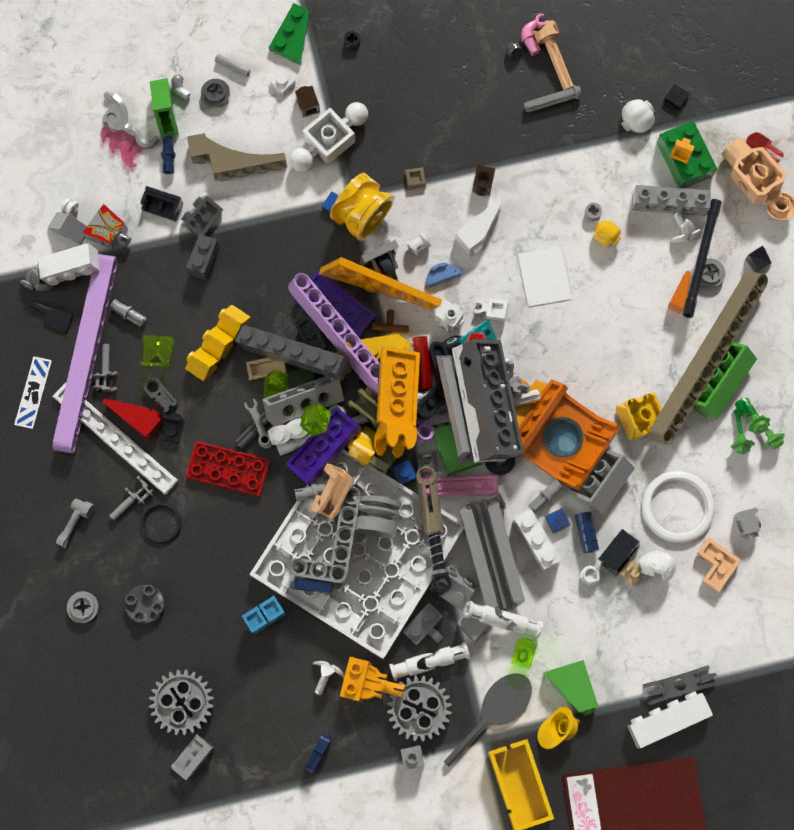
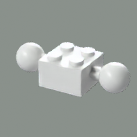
(328, 136)

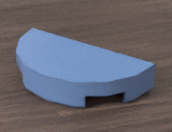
(441, 273)

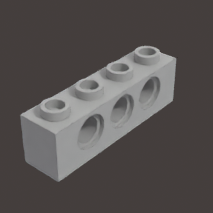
(671, 200)
(293, 397)

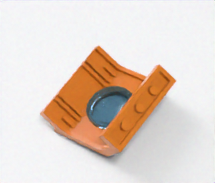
(564, 436)

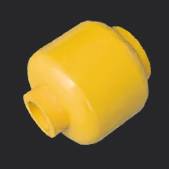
(607, 233)

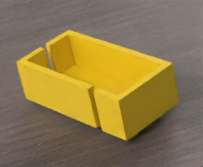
(520, 785)

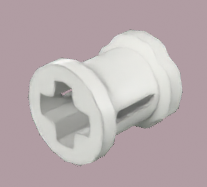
(418, 244)

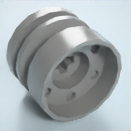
(378, 512)

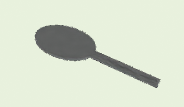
(501, 705)

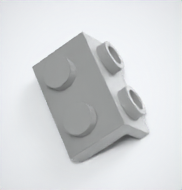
(461, 588)

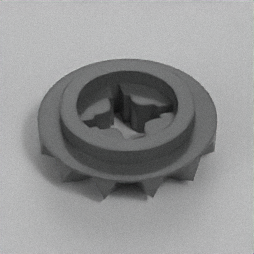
(210, 86)

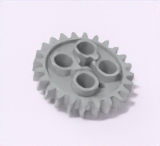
(166, 714)
(411, 726)

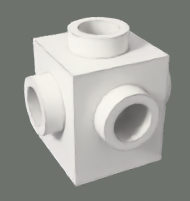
(450, 316)

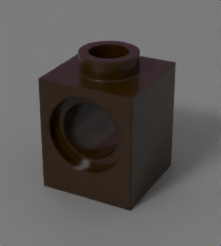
(307, 101)
(483, 173)

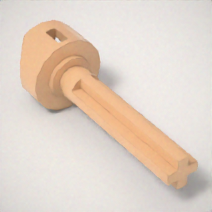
(547, 36)

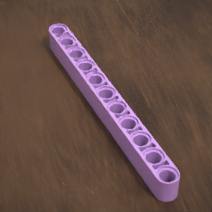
(345, 335)
(84, 355)

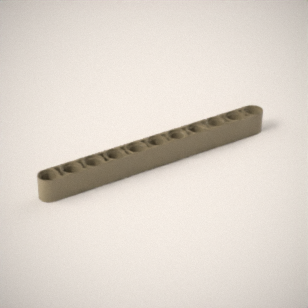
(708, 358)

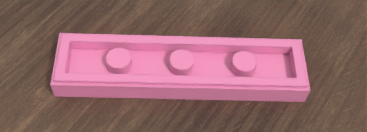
(465, 485)

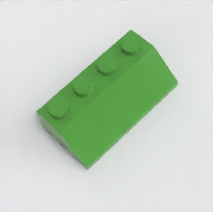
(725, 380)

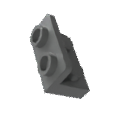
(201, 216)

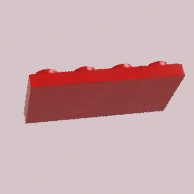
(228, 469)

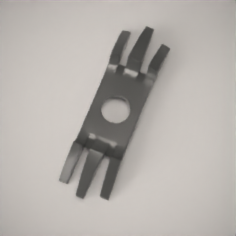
(668, 689)

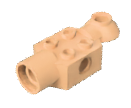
(759, 178)

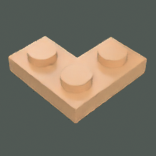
(722, 564)

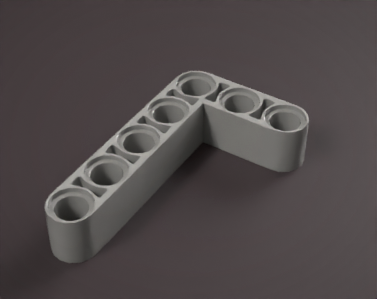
(339, 545)

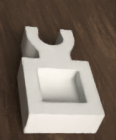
(494, 309)

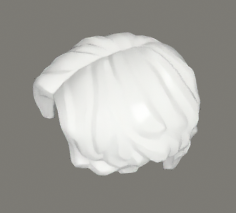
(658, 562)

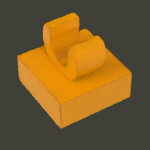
(682, 150)

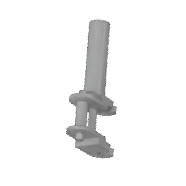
(105, 371)
(131, 499)

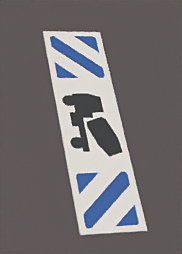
(33, 392)

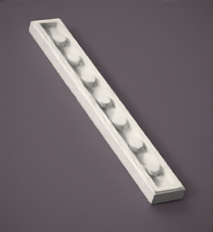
(124, 446)

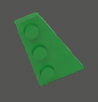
(291, 34)

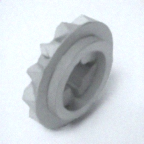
(717, 278)
(76, 600)

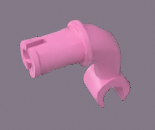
(528, 37)

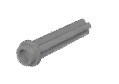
(552, 99)

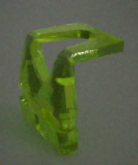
(157, 347)

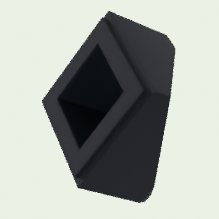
(758, 259)

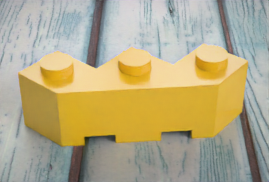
(216, 343)
(376, 343)

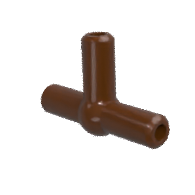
(390, 327)

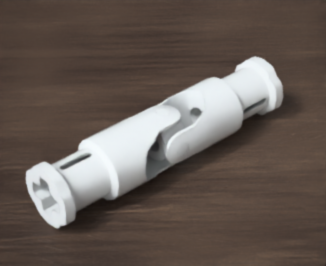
(500, 618)
(442, 657)

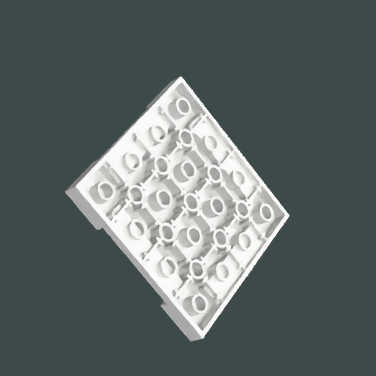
(383, 574)

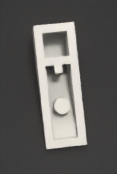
(473, 234)

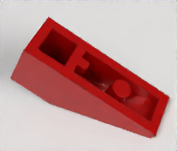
(138, 417)

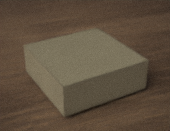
(415, 178)

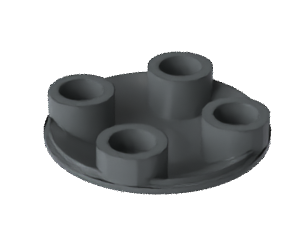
(144, 604)

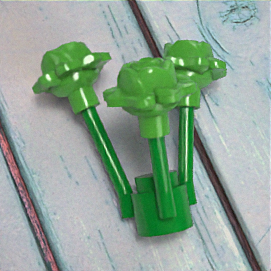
(758, 425)

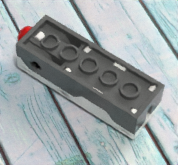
(487, 399)

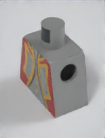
(107, 229)

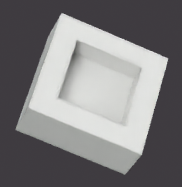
(282, 81)

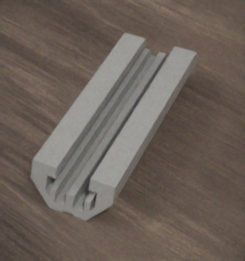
(455, 407)
(492, 555)

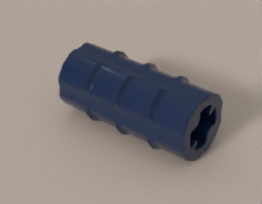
(586, 532)

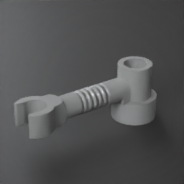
(260, 427)
(80, 509)

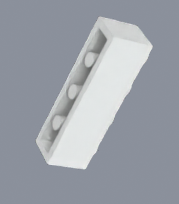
(669, 720)

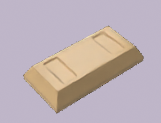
(260, 368)

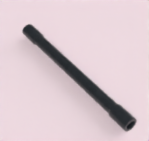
(691, 301)

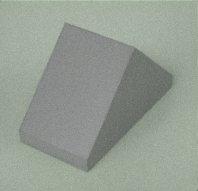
(68, 227)

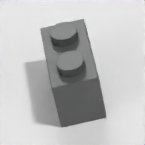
(202, 257)

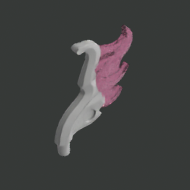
(121, 134)

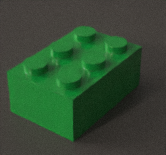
(700, 162)

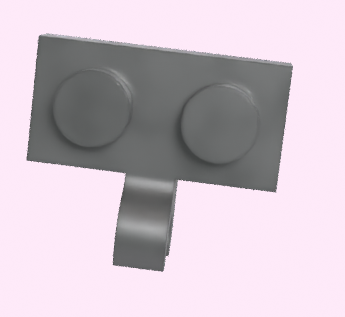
(423, 625)

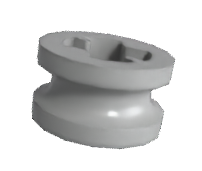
(588, 214)

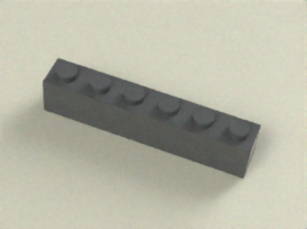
(293, 352)

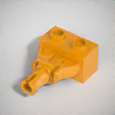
(363, 681)

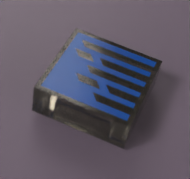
(557, 521)

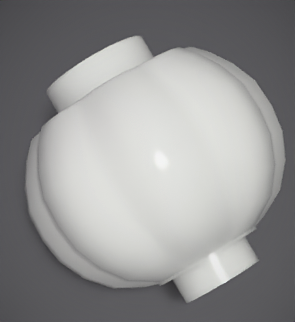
(638, 116)

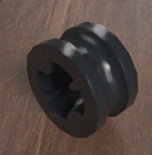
(352, 34)

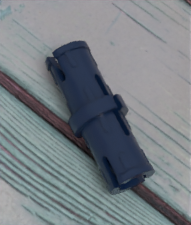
(168, 154)

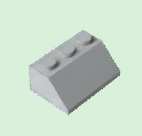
(603, 482)

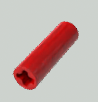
(420, 345)

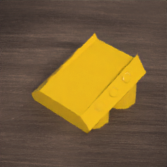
(638, 415)

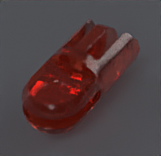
(758, 140)

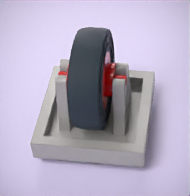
(382, 259)

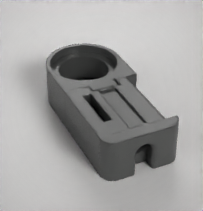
(161, 396)

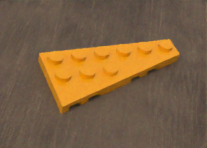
(372, 281)

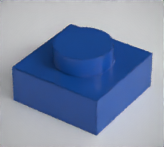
(404, 472)

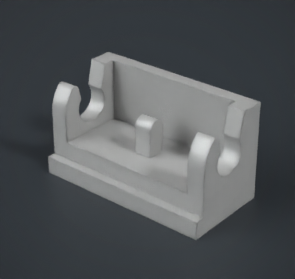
(192, 757)

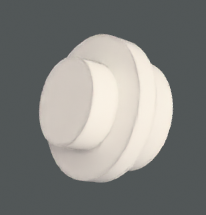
(590, 575)

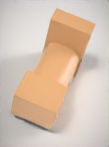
(333, 493)

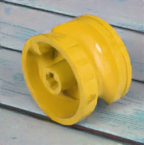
(361, 206)

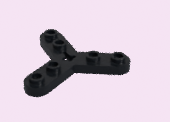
(434, 398)

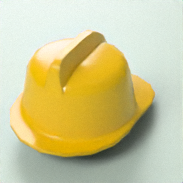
(558, 728)

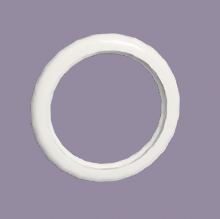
(681, 537)

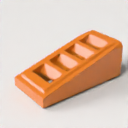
(679, 297)

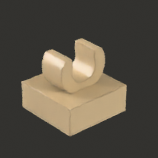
(631, 572)

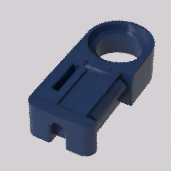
(313, 586)
(318, 753)

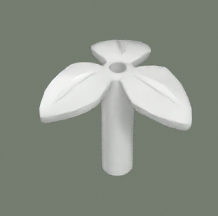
(687, 228)
(326, 671)

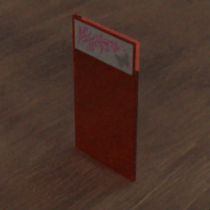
(636, 797)

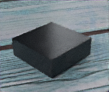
(676, 96)

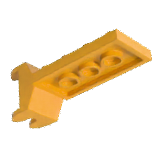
(397, 400)

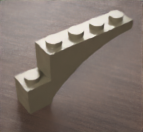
(229, 162)

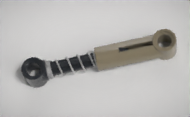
(433, 527)

